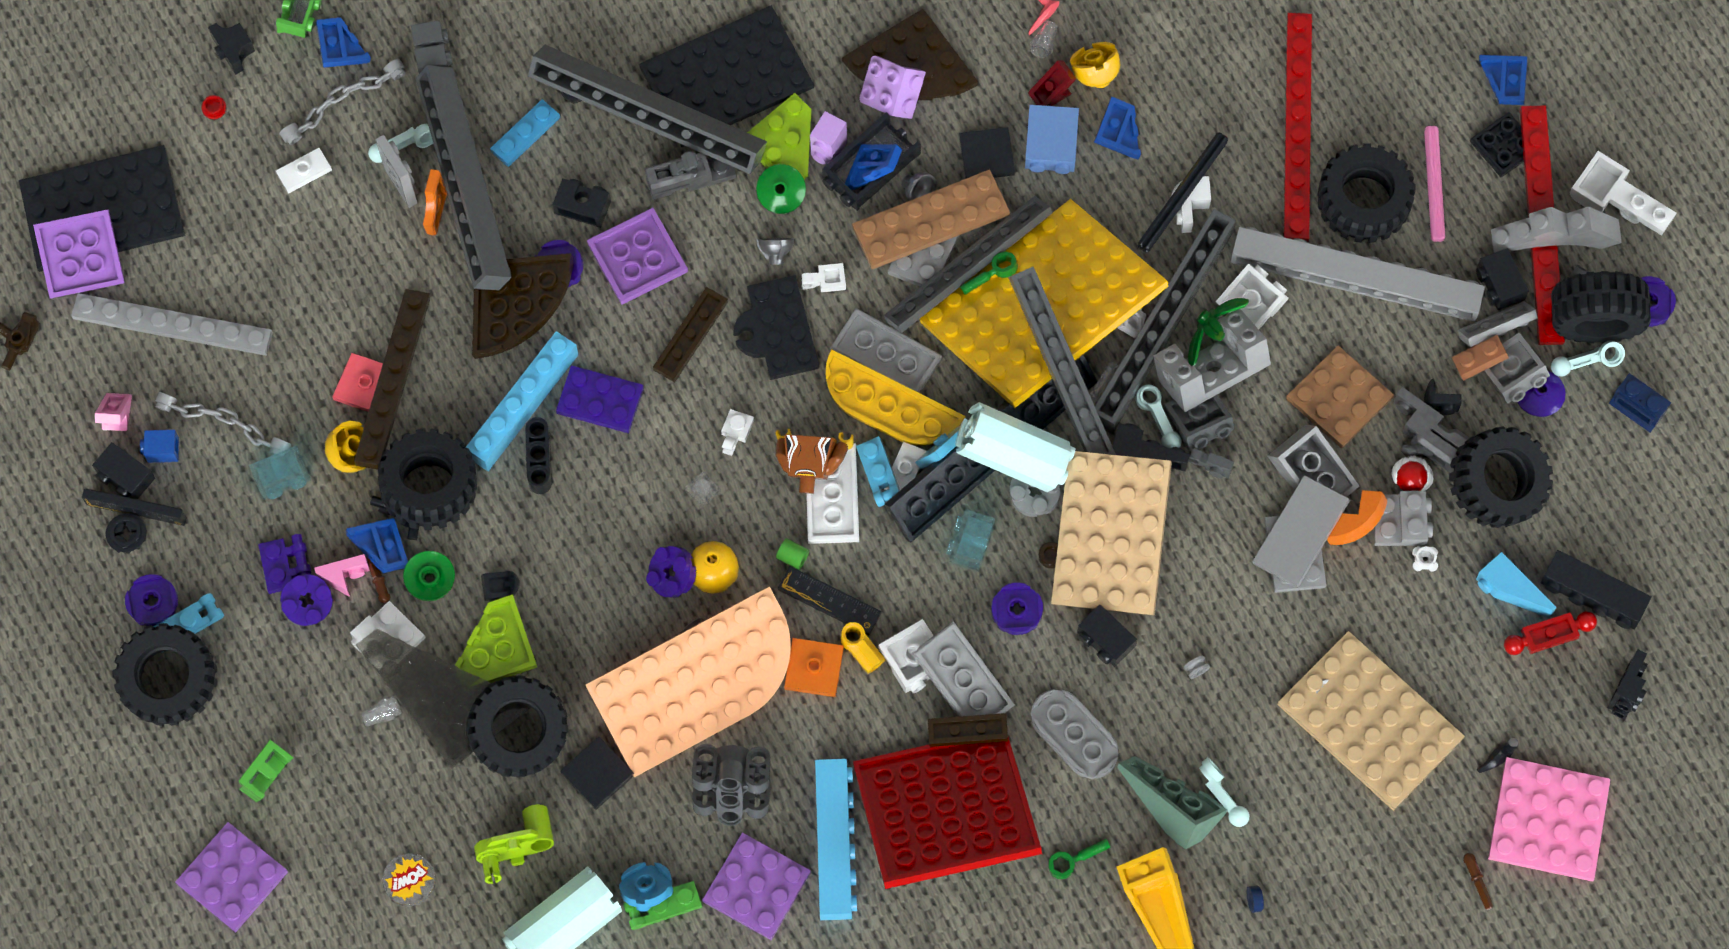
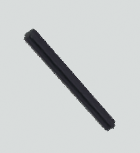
(1182, 192)

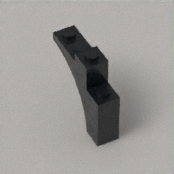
(1129, 443)

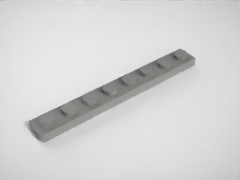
(172, 324)

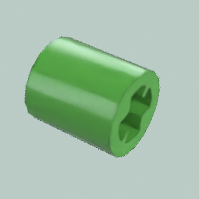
(792, 554)

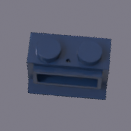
(1640, 402)

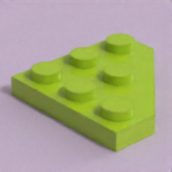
(786, 135)
(498, 644)

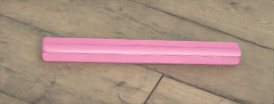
(1434, 181)

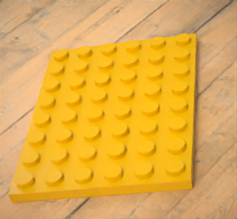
(1088, 282)

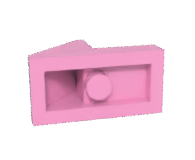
(114, 412)
(336, 572)

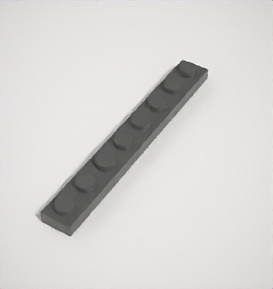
(967, 264)
(1060, 362)

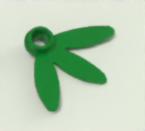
(1211, 326)

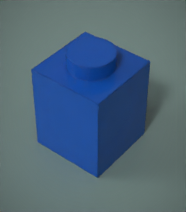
(160, 446)

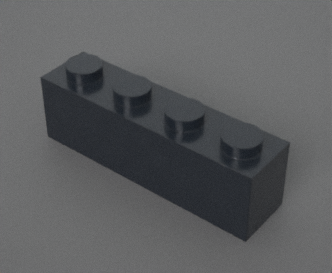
(1595, 590)

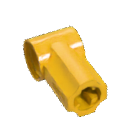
(862, 649)

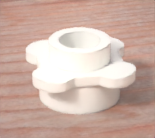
(1430, 553)

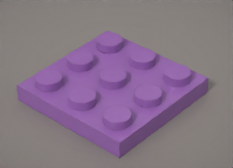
(79, 254)
(637, 256)
(231, 877)
(756, 886)

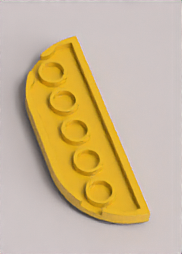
(887, 403)

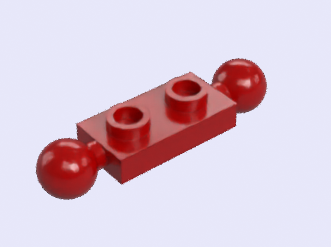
(1550, 633)

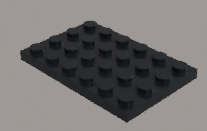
(731, 69)
(131, 186)

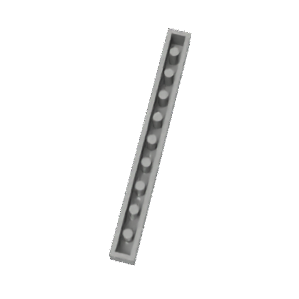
(1358, 273)

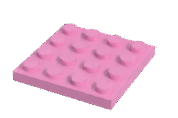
(1549, 819)

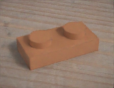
(1480, 357)

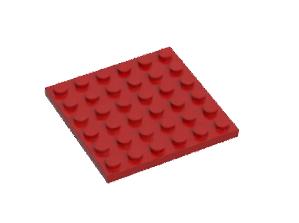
(945, 810)

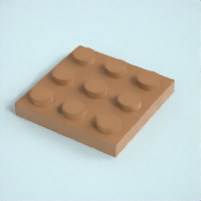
(1340, 397)

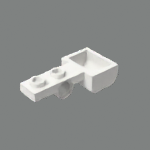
(1605, 183)

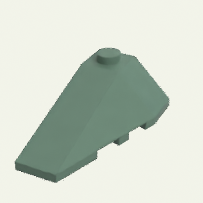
(1179, 811)

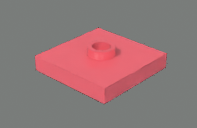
(358, 382)

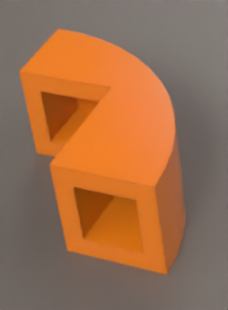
(1355, 526)

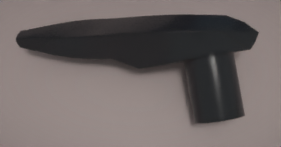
(1499, 755)

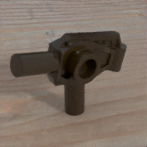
(19, 338)

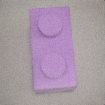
(828, 138)

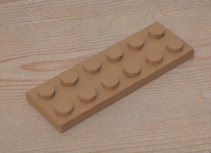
(930, 219)

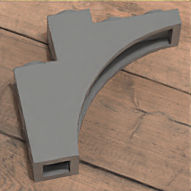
(1554, 227)

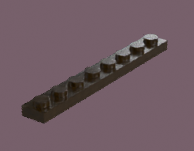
(392, 379)

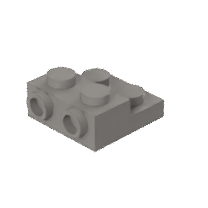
(1519, 372)
(1405, 520)

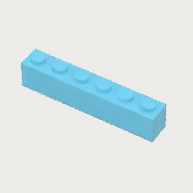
(522, 400)
(833, 839)

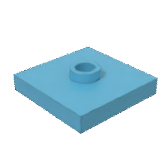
(942, 447)

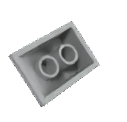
(1312, 456)

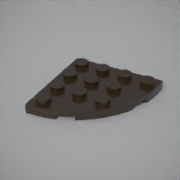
(921, 46)
(522, 305)

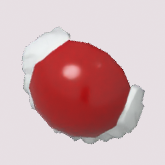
(1412, 474)

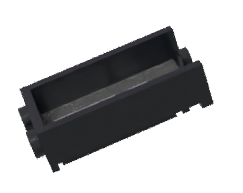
(837, 170)

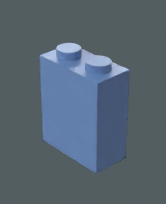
(1051, 139)

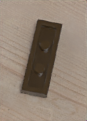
(967, 729)

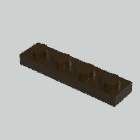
(690, 334)

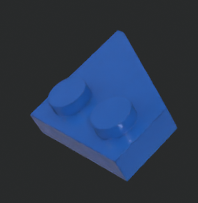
(338, 44)
(1506, 77)
(1119, 129)
(872, 163)
(380, 544)

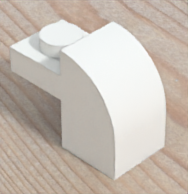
(1198, 199)

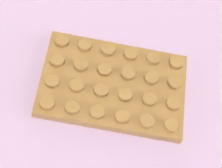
(1111, 533)
(1371, 720)

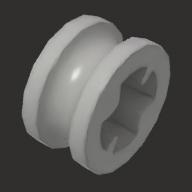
(1196, 667)

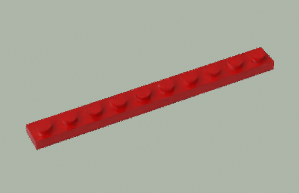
(1297, 126)
(1540, 196)

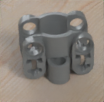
(731, 782)

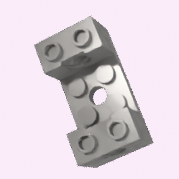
(1237, 355)

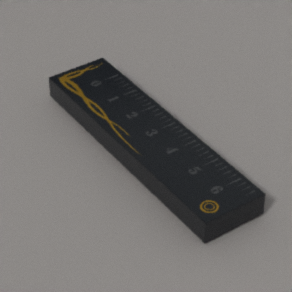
(134, 506)
(828, 599)

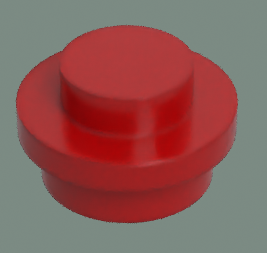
(213, 107)

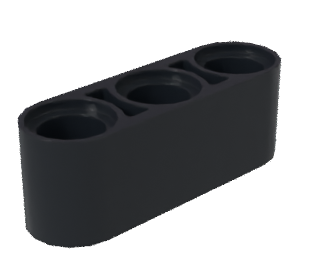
(537, 444)

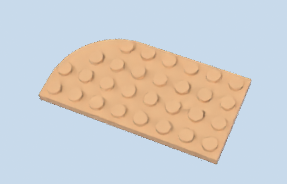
(695, 682)

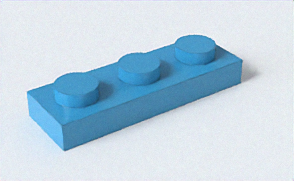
(525, 133)

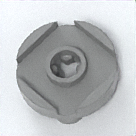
(1031, 505)

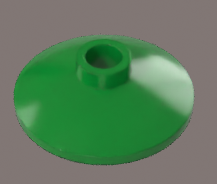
(794, 188)
(427, 564)

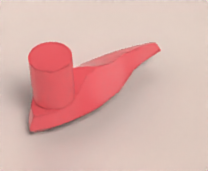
(1048, 10)

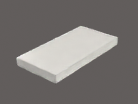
(834, 505)

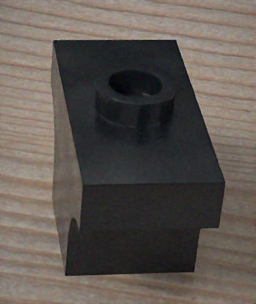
(232, 45)

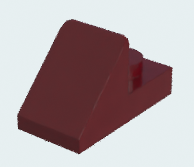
(1053, 85)

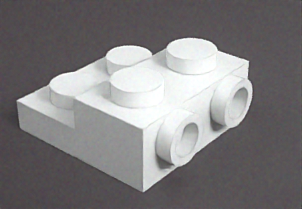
(1263, 296)
(390, 621)
(898, 654)

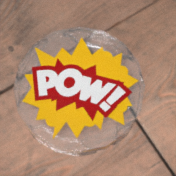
(409, 879)

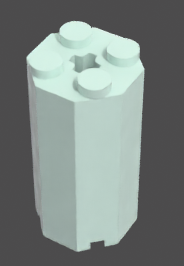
(1014, 447)
(565, 916)

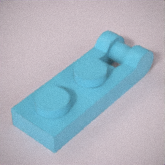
(878, 470)
(190, 618)

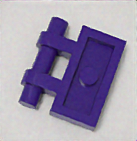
(276, 563)

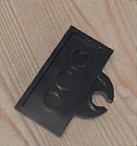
(778, 328)

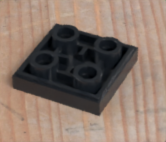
(1501, 144)
(987, 151)
(597, 773)

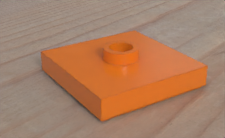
(814, 667)

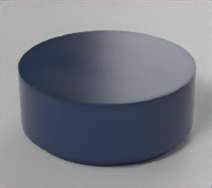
(1255, 899)

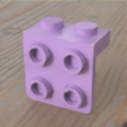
(892, 87)

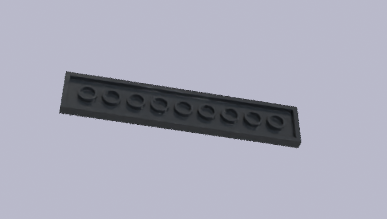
(955, 476)

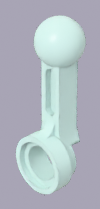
(420, 136)
(1561, 365)
(1169, 437)
(1237, 815)

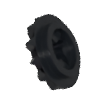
(117, 526)

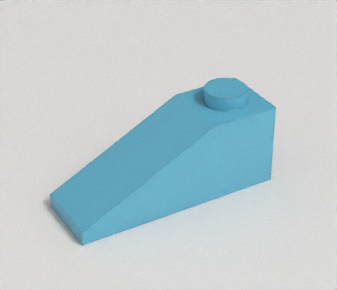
(1510, 585)

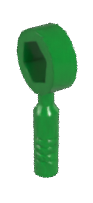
(985, 276)
(1082, 855)

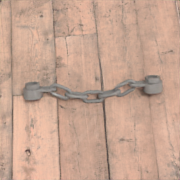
(392, 70)
(167, 402)

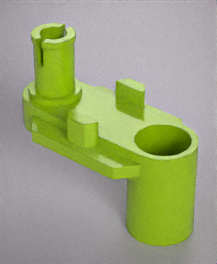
(515, 845)

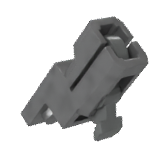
(689, 172)
(1426, 431)

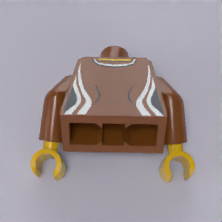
(810, 457)

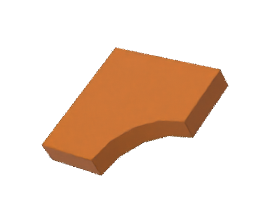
(435, 201)

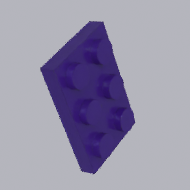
(599, 399)

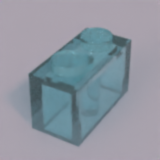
(280, 473)
(971, 540)

